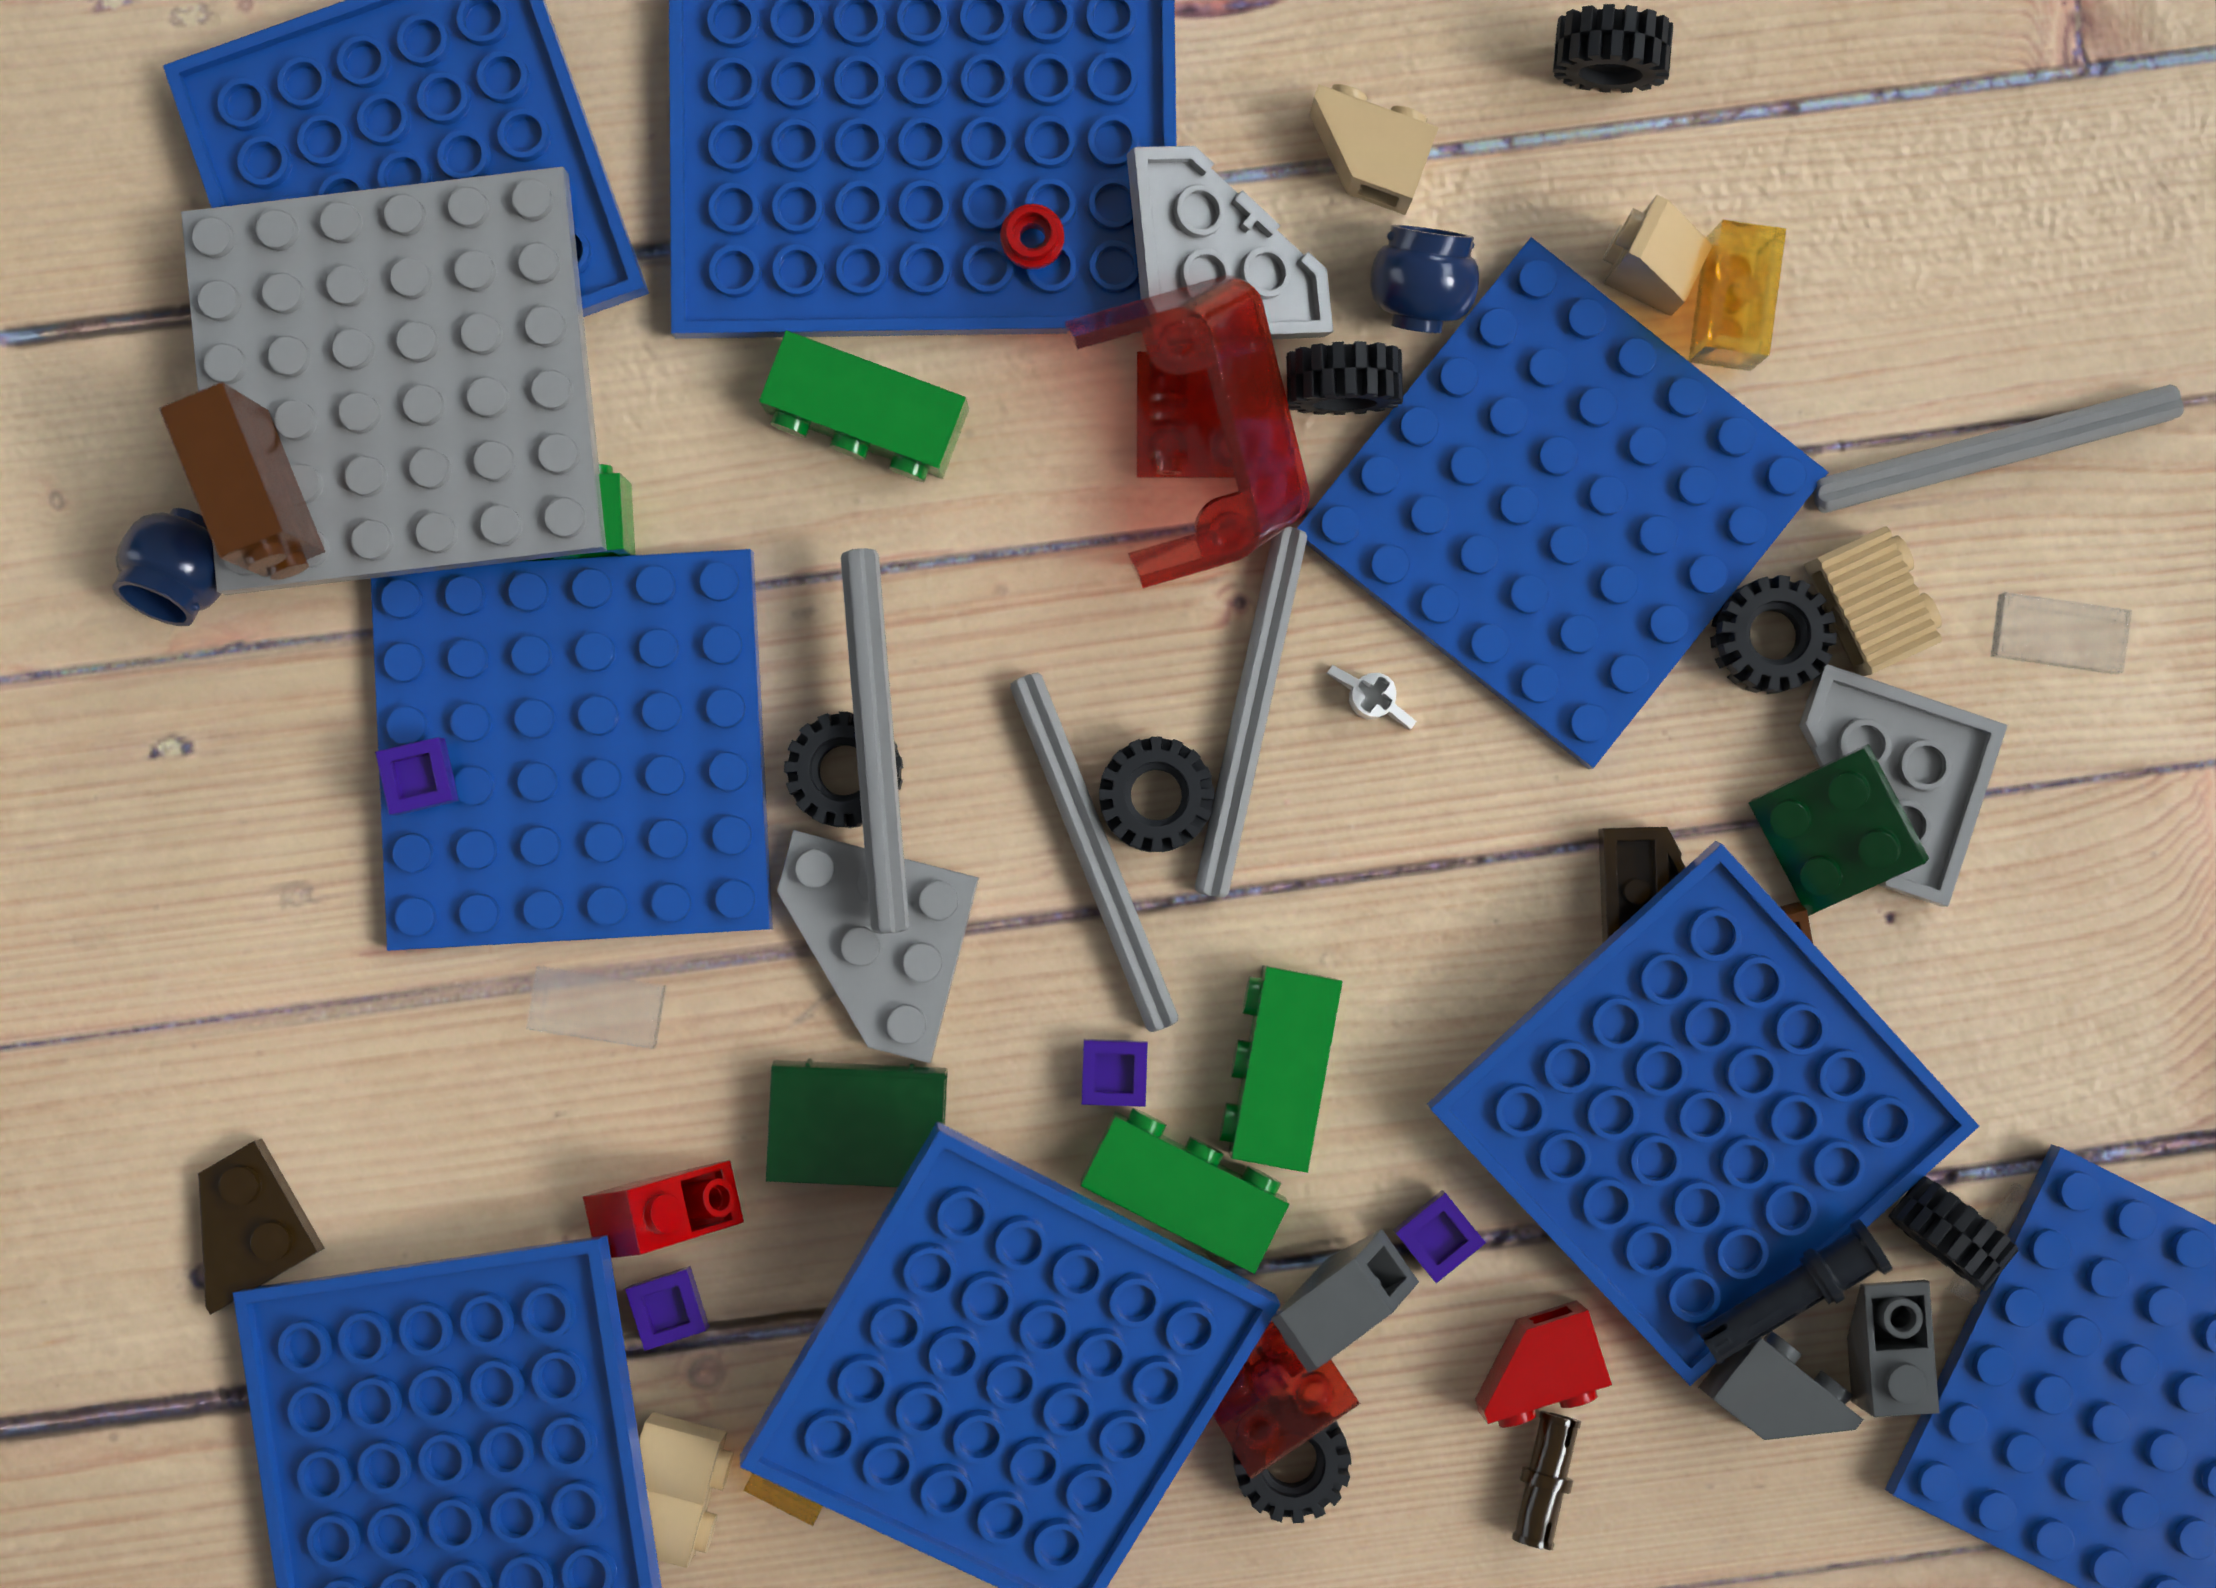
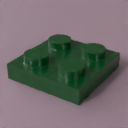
(1839, 830)

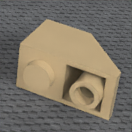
(1372, 147)
(1656, 256)

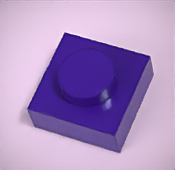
(417, 776)
(1114, 1072)
(1439, 1236)
(667, 1308)

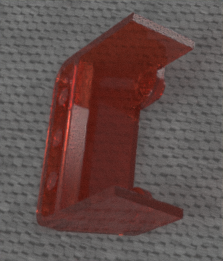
(1226, 331)

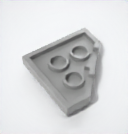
(1201, 229)
(1928, 751)
(886, 981)

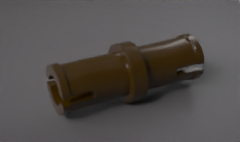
(1546, 1480)

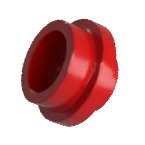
(1032, 217)

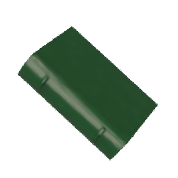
(850, 1121)

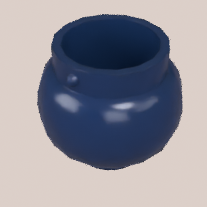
(1425, 277)
(167, 567)

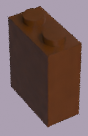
(243, 482)

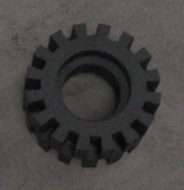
(1613, 48)
(1344, 378)
(1810, 627)
(1162, 755)
(805, 777)
(1953, 1233)
(1309, 1494)

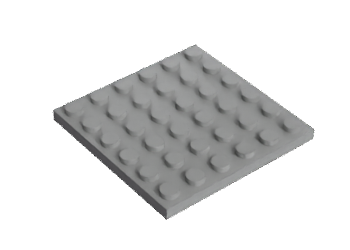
(412, 367)

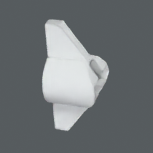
(1372, 696)

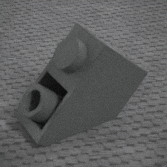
(1344, 1299)
(1893, 1350)
(1776, 1396)

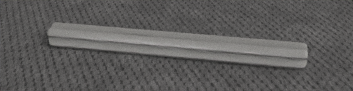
(1998, 448)
(1250, 713)
(875, 741)
(1094, 852)

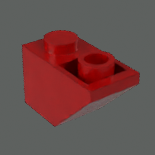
(665, 1209)
(1544, 1362)

